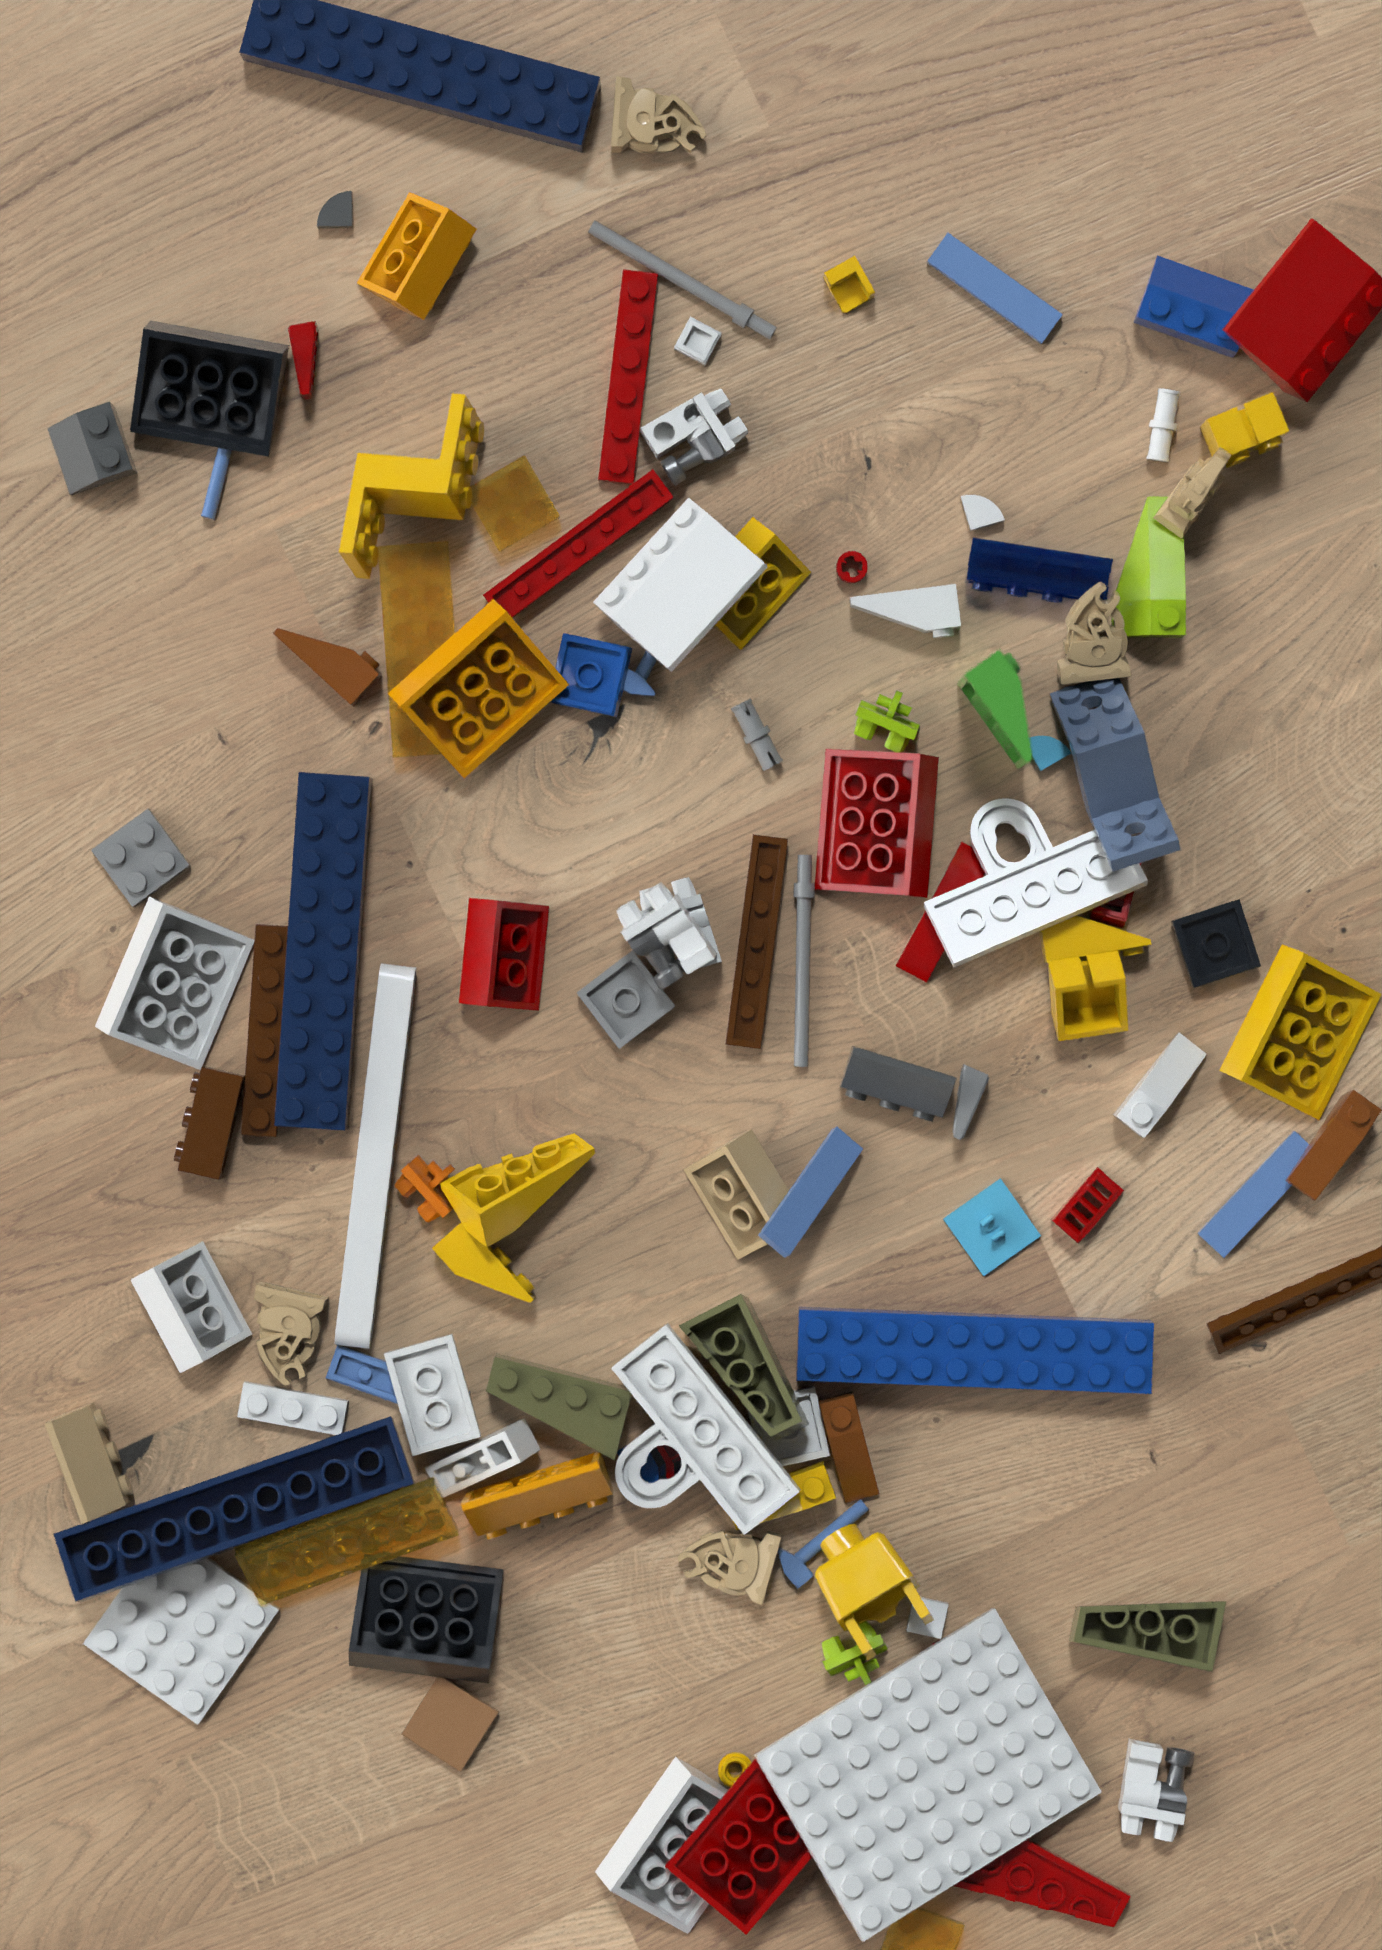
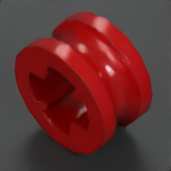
(858, 558)

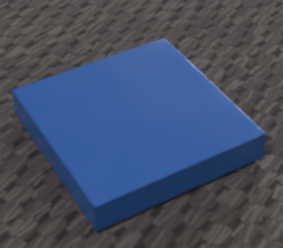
(594, 674)

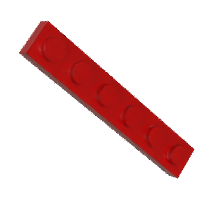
(628, 377)
(580, 544)

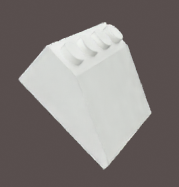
(680, 584)
(174, 983)
(657, 1830)

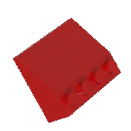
(1307, 311)
(876, 822)
(742, 1851)

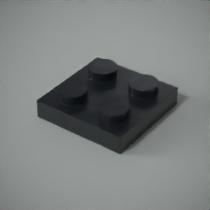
(1216, 943)

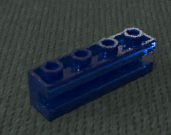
(1034, 570)

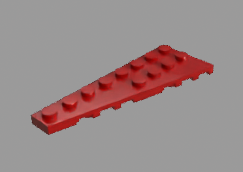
(1049, 1882)

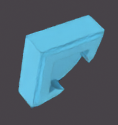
(1047, 751)

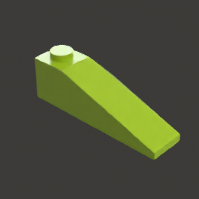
(1153, 579)

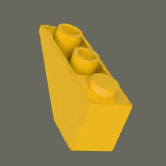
(1086, 937)
(482, 1264)

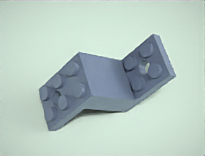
(1115, 772)

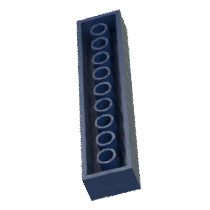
(422, 69)
(323, 951)
(233, 1509)

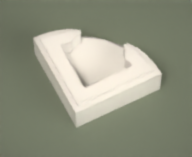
(980, 511)

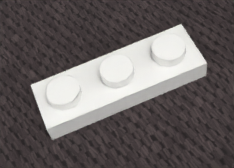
(292, 1408)

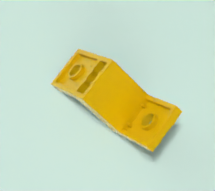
(411, 487)

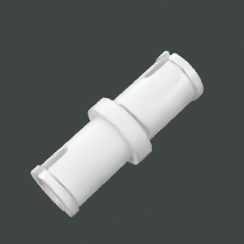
(1163, 425)

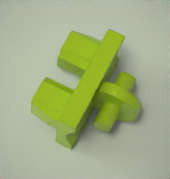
(900, 728)
(840, 1659)

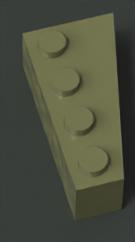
(743, 1356)
(567, 1401)
(1159, 1631)

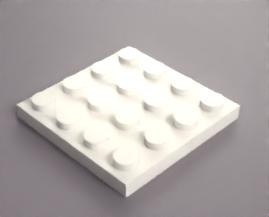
(182, 1633)

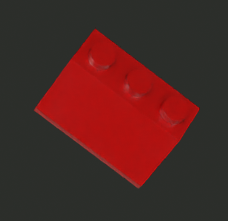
(503, 954)

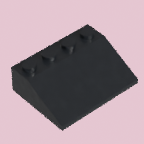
(208, 388)
(426, 1618)

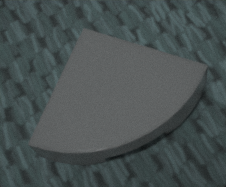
(337, 212)

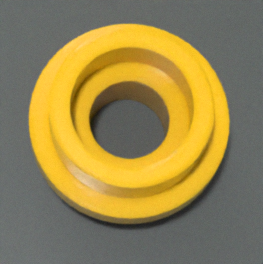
(724, 1764)

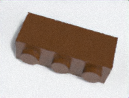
(209, 1122)

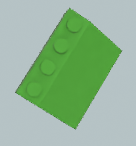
(998, 699)

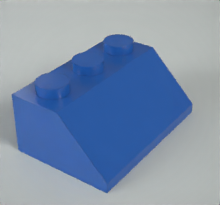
(1191, 305)

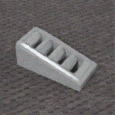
(969, 1094)

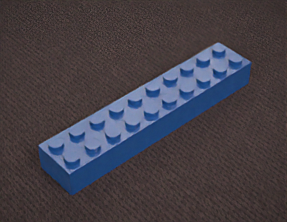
(975, 1350)

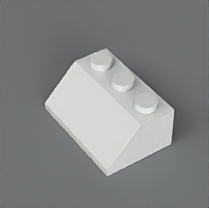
(191, 1307)

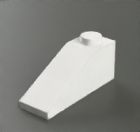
(921, 609)
(1160, 1085)
(484, 1458)

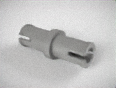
(756, 734)

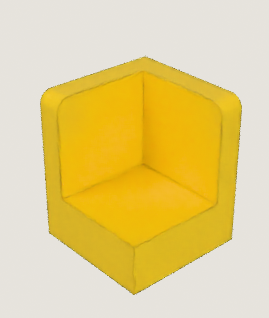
(849, 284)

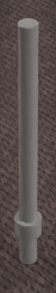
(741, 314)
(804, 891)

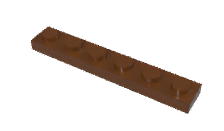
(756, 941)
(264, 1031)
(1296, 1301)

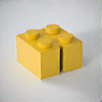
(1243, 431)
(1088, 996)

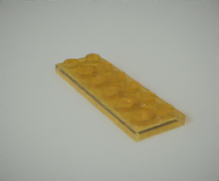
(415, 624)
(346, 1541)

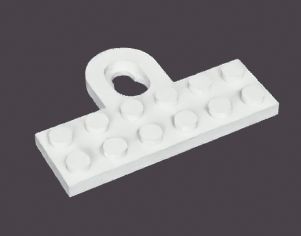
(1025, 894)
(705, 1431)

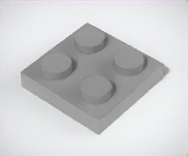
(140, 857)
(625, 999)

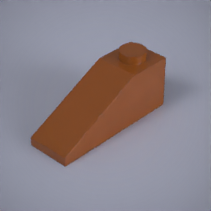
(338, 666)
(1333, 1143)
(848, 1447)

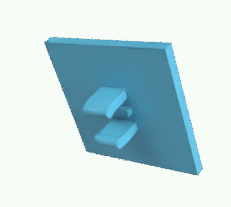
(992, 1227)

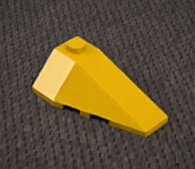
(505, 1195)

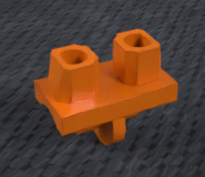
(427, 1181)

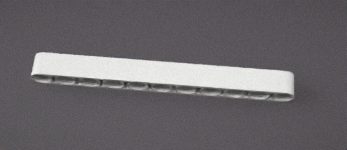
(375, 1156)

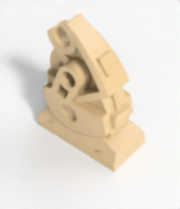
(646, 117)
(1192, 493)
(1092, 645)
(285, 1322)
(738, 1558)

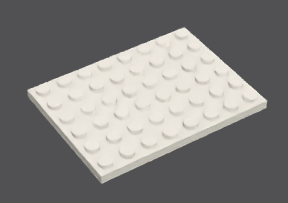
(927, 1774)

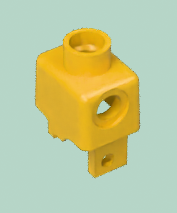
(865, 1581)

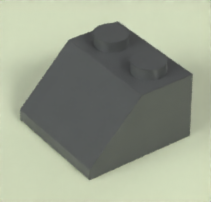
(92, 448)

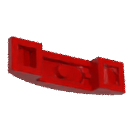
(924, 945)

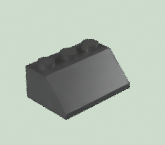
(897, 1083)

